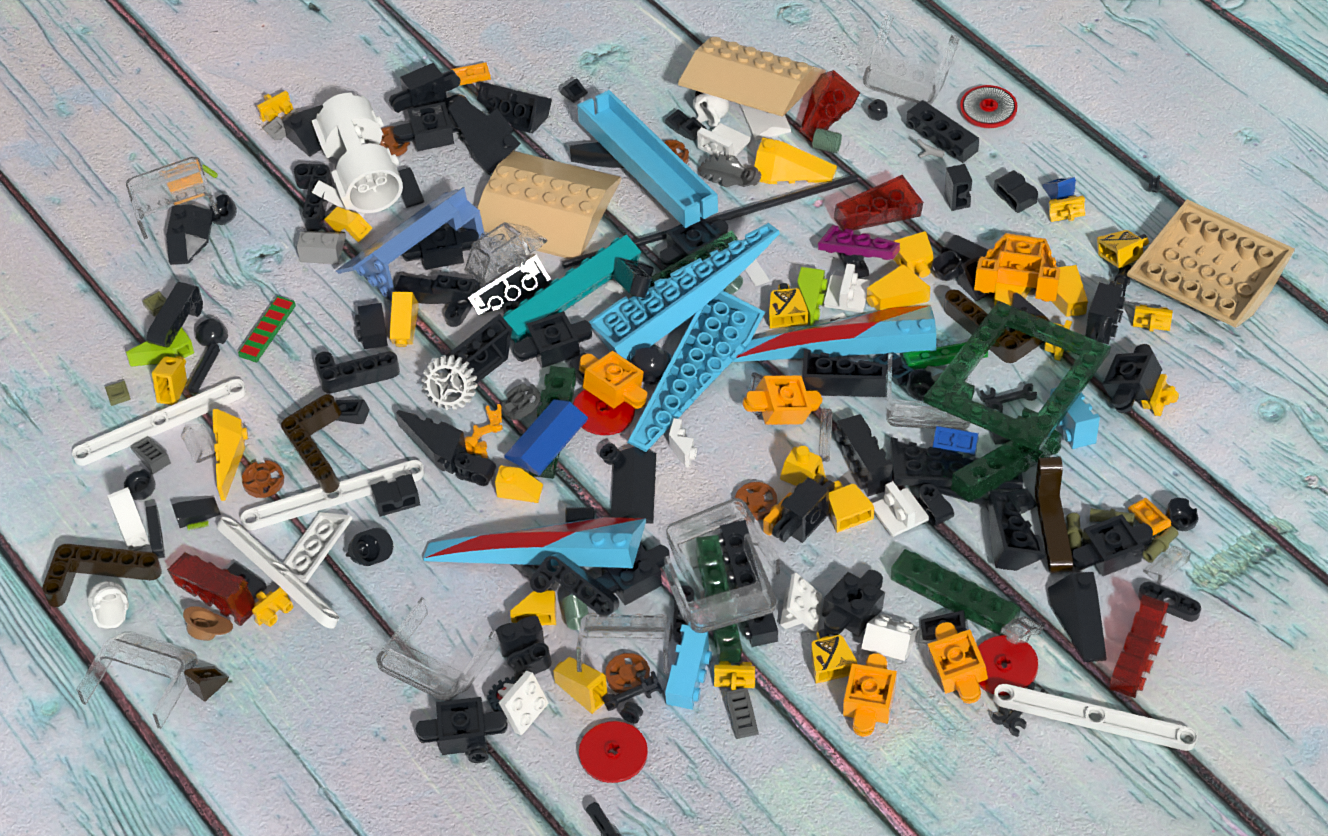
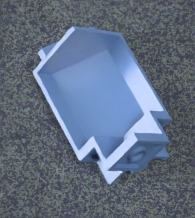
(447, 208)

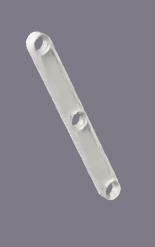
(173, 416)
(317, 499)
(278, 572)
(1111, 720)

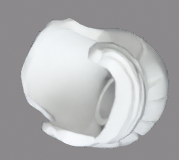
(710, 108)
(108, 604)

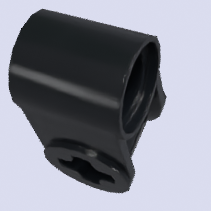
(476, 470)
(935, 504)
(528, 659)

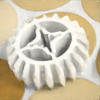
(465, 387)

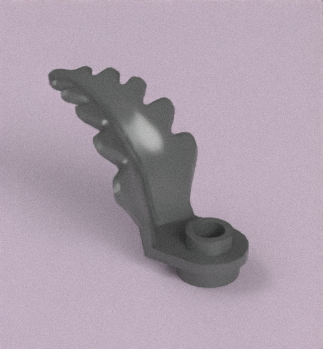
(729, 171)

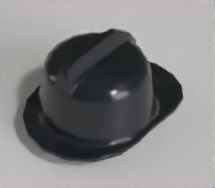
(370, 547)

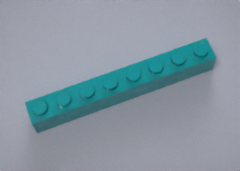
(572, 287)

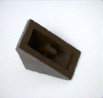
(205, 681)

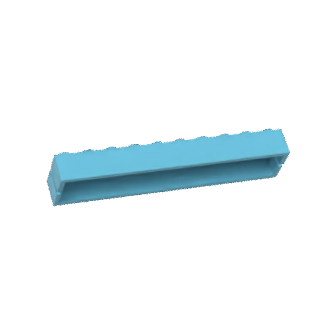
(648, 159)

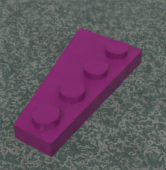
(850, 243)

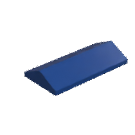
(547, 436)

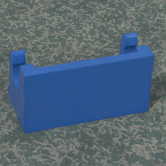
(956, 440)

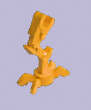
(472, 443)

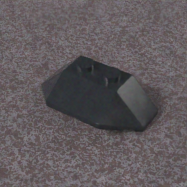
(188, 232)
(485, 348)

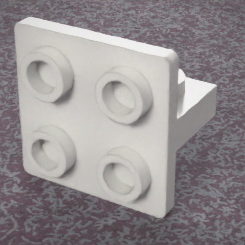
(847, 291)
(899, 510)
(801, 604)

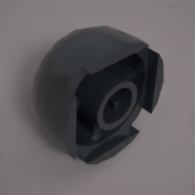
(651, 363)

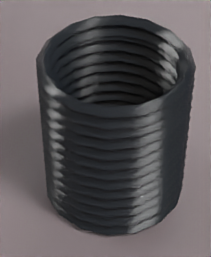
(578, 514)

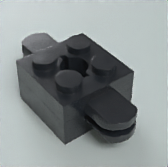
(423, 88)
(427, 127)
(685, 241)
(452, 244)
(1105, 312)
(552, 330)
(1132, 377)
(804, 510)
(1104, 537)
(640, 579)
(853, 603)
(460, 716)

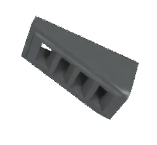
(155, 464)
(739, 699)

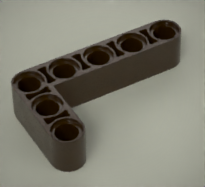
(1008, 346)
(299, 428)
(1051, 514)
(96, 561)

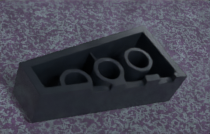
(842, 376)
(864, 454)

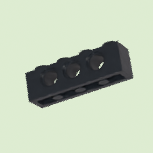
(942, 131)

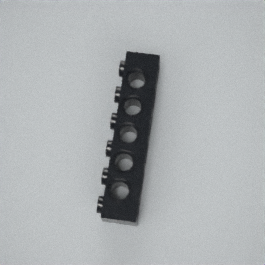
(733, 535)

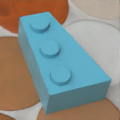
(1079, 424)
(688, 669)

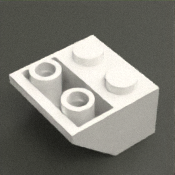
(889, 637)

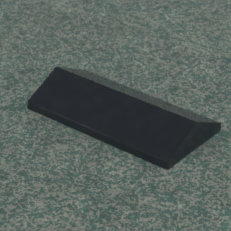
(634, 485)

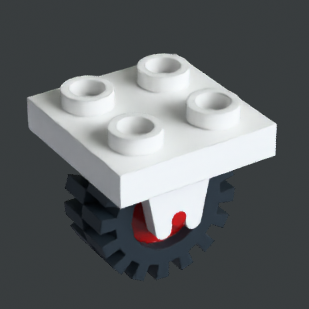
(519, 700)

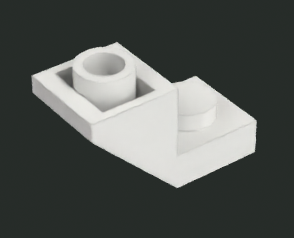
(681, 445)

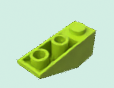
(811, 285)
(152, 354)

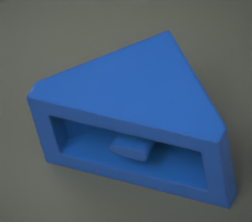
(1060, 188)

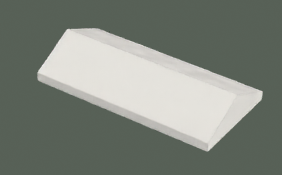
(764, 123)
(316, 544)

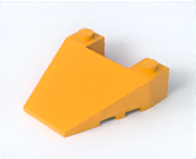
(1019, 262)

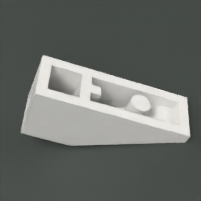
(128, 519)

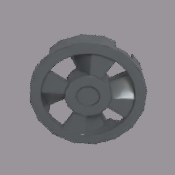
(518, 403)

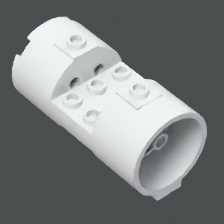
(365, 170)

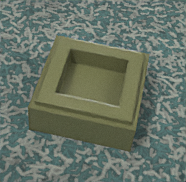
(154, 303)
(117, 393)

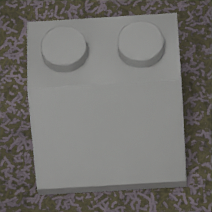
(320, 246)

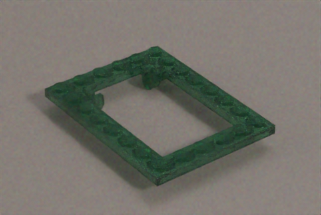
(1031, 429)

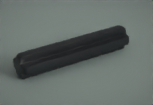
(203, 368)

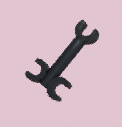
(996, 402)
(647, 685)
(1012, 720)

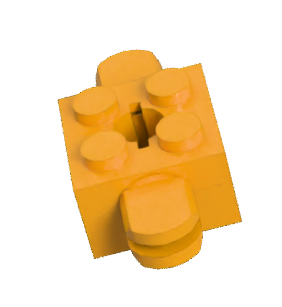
(613, 380)
(782, 400)
(958, 662)
(869, 694)

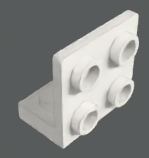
(722, 141)

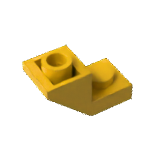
(350, 221)

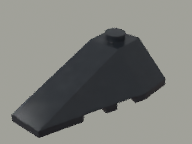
(486, 137)
(1011, 537)

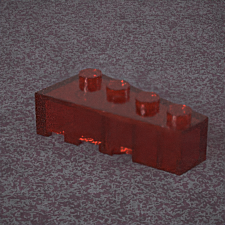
(879, 205)
(213, 586)
(1140, 647)

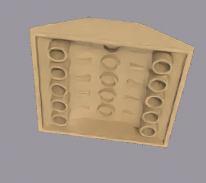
(748, 76)
(550, 198)
(1212, 264)

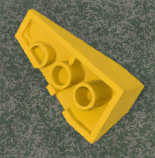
(787, 163)
(229, 448)

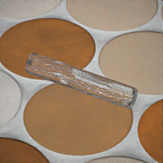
(825, 434)

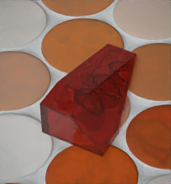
(828, 102)

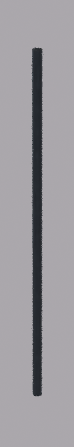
(734, 214)

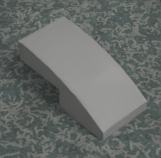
(276, 126)

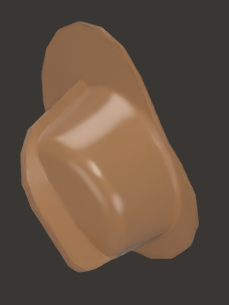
(204, 624)

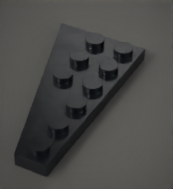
(931, 466)

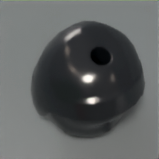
(877, 110)

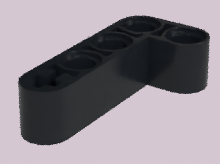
(315, 207)
(633, 276)
(181, 302)
(355, 372)
(578, 588)

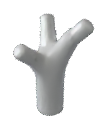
(930, 150)

